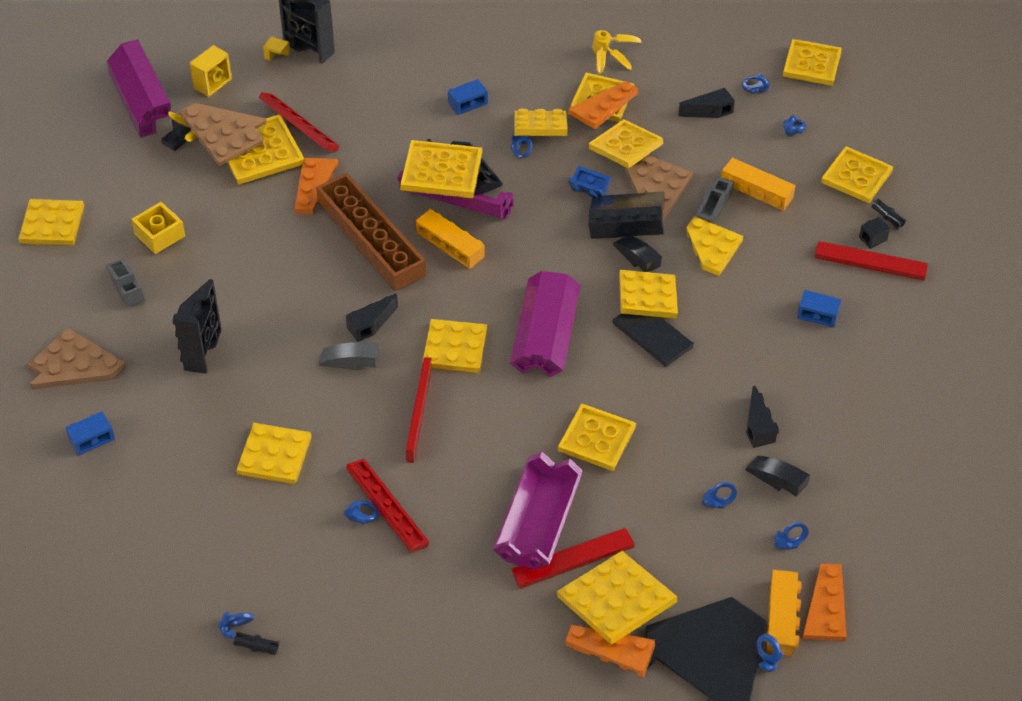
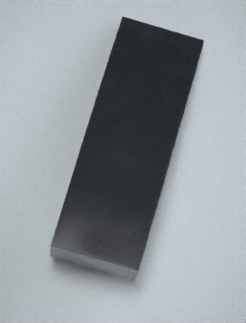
(639, 253)
(779, 474)

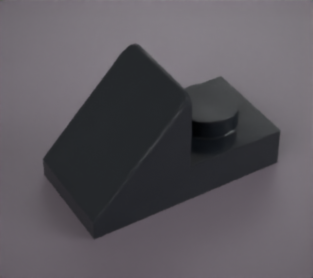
(176, 137)

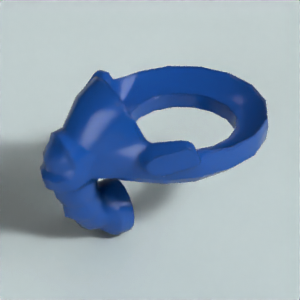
(761, 86)
(791, 129)
(517, 140)
(710, 498)
(354, 514)
(782, 540)
(233, 620)
(770, 661)

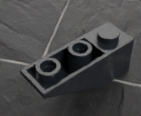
(710, 105)
(369, 319)
(760, 426)

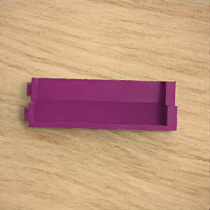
(138, 87)
(497, 207)
(545, 323)
(537, 511)

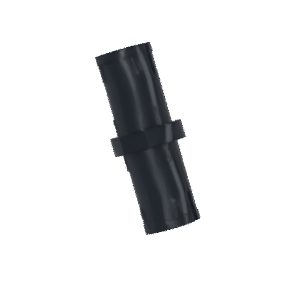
(888, 213)
(256, 643)

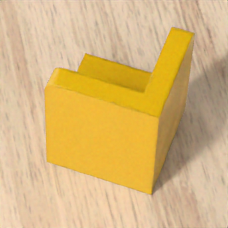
(275, 45)

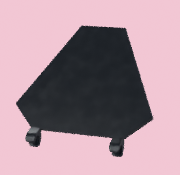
(711, 648)

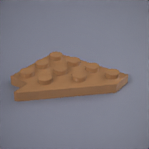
(223, 131)
(659, 176)
(73, 361)

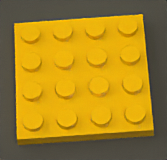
(275, 155)
(441, 169)
(617, 597)

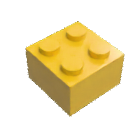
(210, 70)
(158, 227)

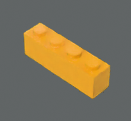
(759, 184)
(450, 238)
(783, 609)

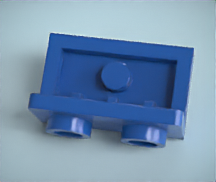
(589, 181)

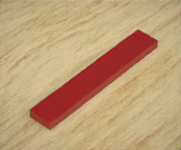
(298, 121)
(871, 260)
(418, 410)
(387, 505)
(575, 557)

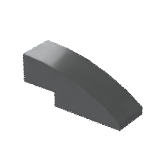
(715, 199)
(125, 282)
(350, 355)

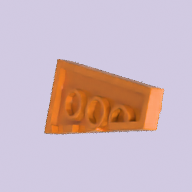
(603, 105)
(313, 174)
(827, 607)
(628, 652)

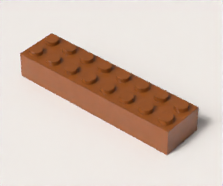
(371, 231)

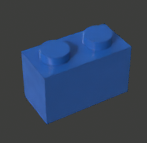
(467, 97)
(819, 308)
(90, 433)

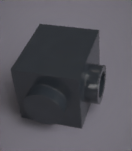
(874, 232)

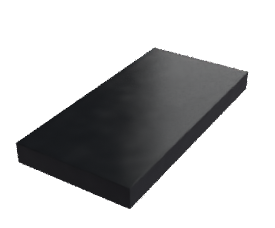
(654, 336)

